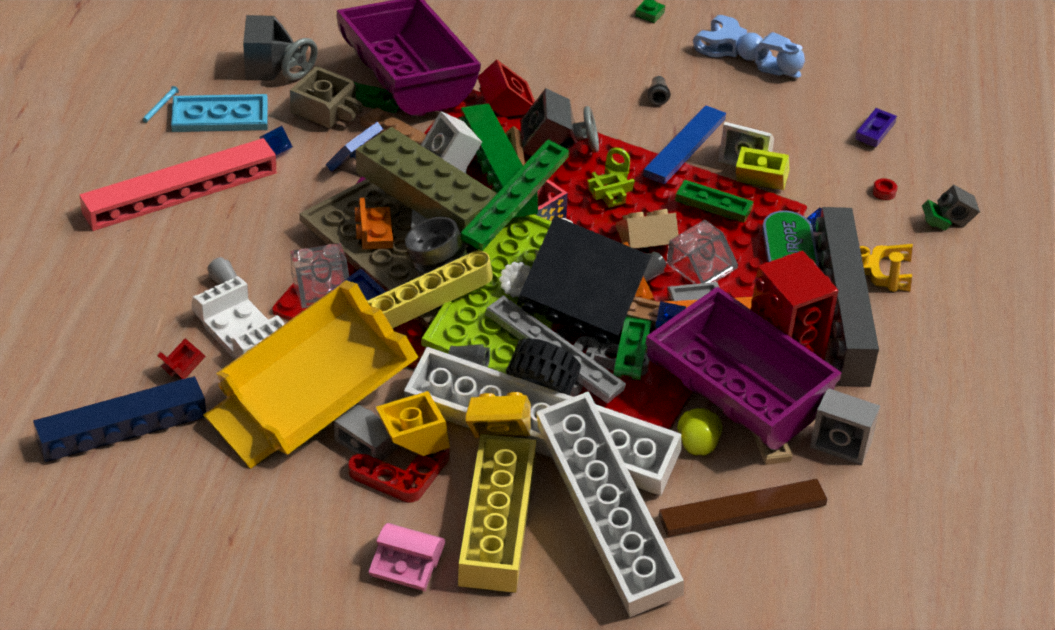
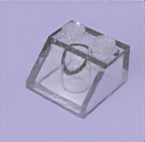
(701, 254)
(317, 271)

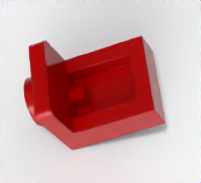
(182, 359)

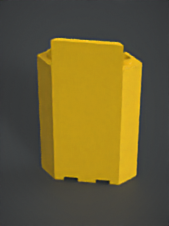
(307, 374)

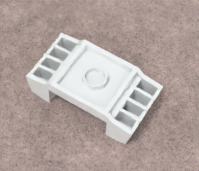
(232, 317)

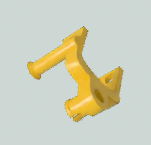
(872, 268)

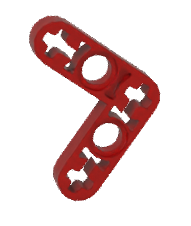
(400, 479)

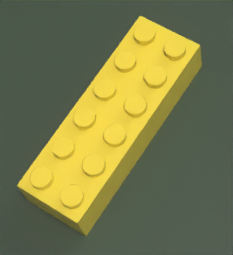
(497, 513)

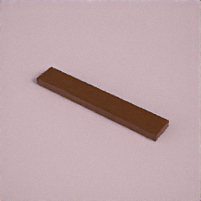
(742, 507)

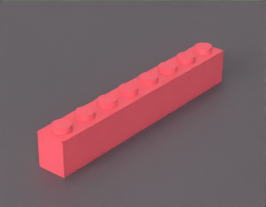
(177, 184)

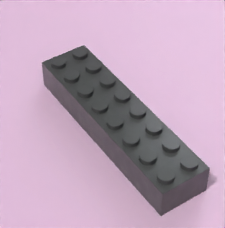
(853, 327)

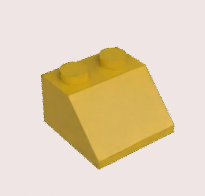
(499, 415)
(415, 424)

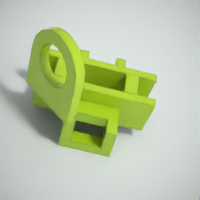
(615, 177)

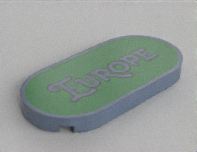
(787, 234)

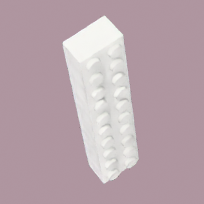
(452, 381)

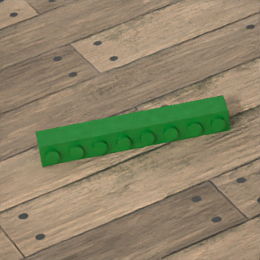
(496, 152)

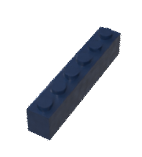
(119, 419)

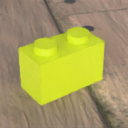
(762, 168)

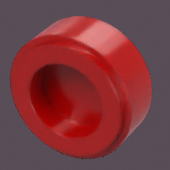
(884, 189)

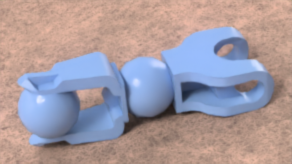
(735, 41)

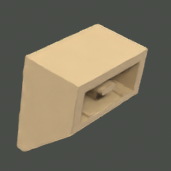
(648, 230)

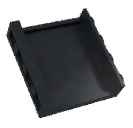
(583, 280)

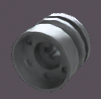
(434, 244)

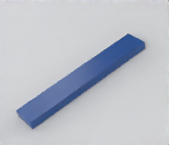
(684, 144)

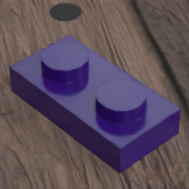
(876, 127)

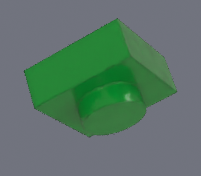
(650, 10)
(934, 217)

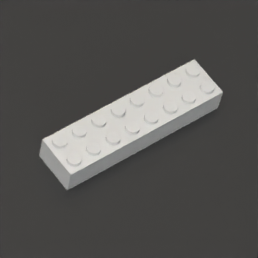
(610, 504)

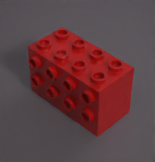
(796, 300)

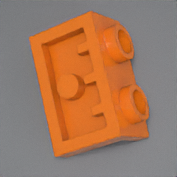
(374, 226)

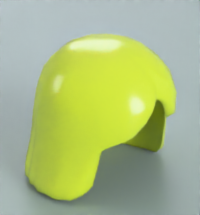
(699, 431)

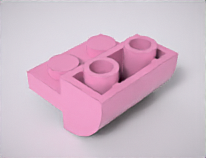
(406, 556)

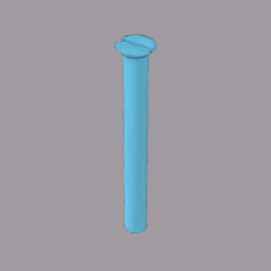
(156, 108)

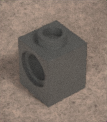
(958, 205)

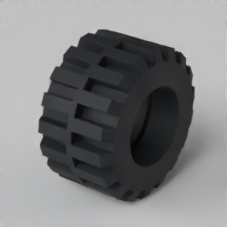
(544, 365)

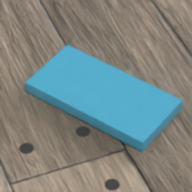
(219, 113)

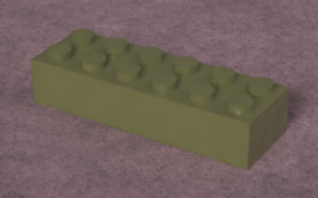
(421, 178)

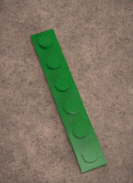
(514, 195)

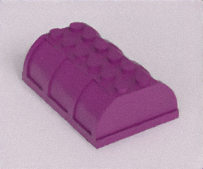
(411, 53)
(743, 366)

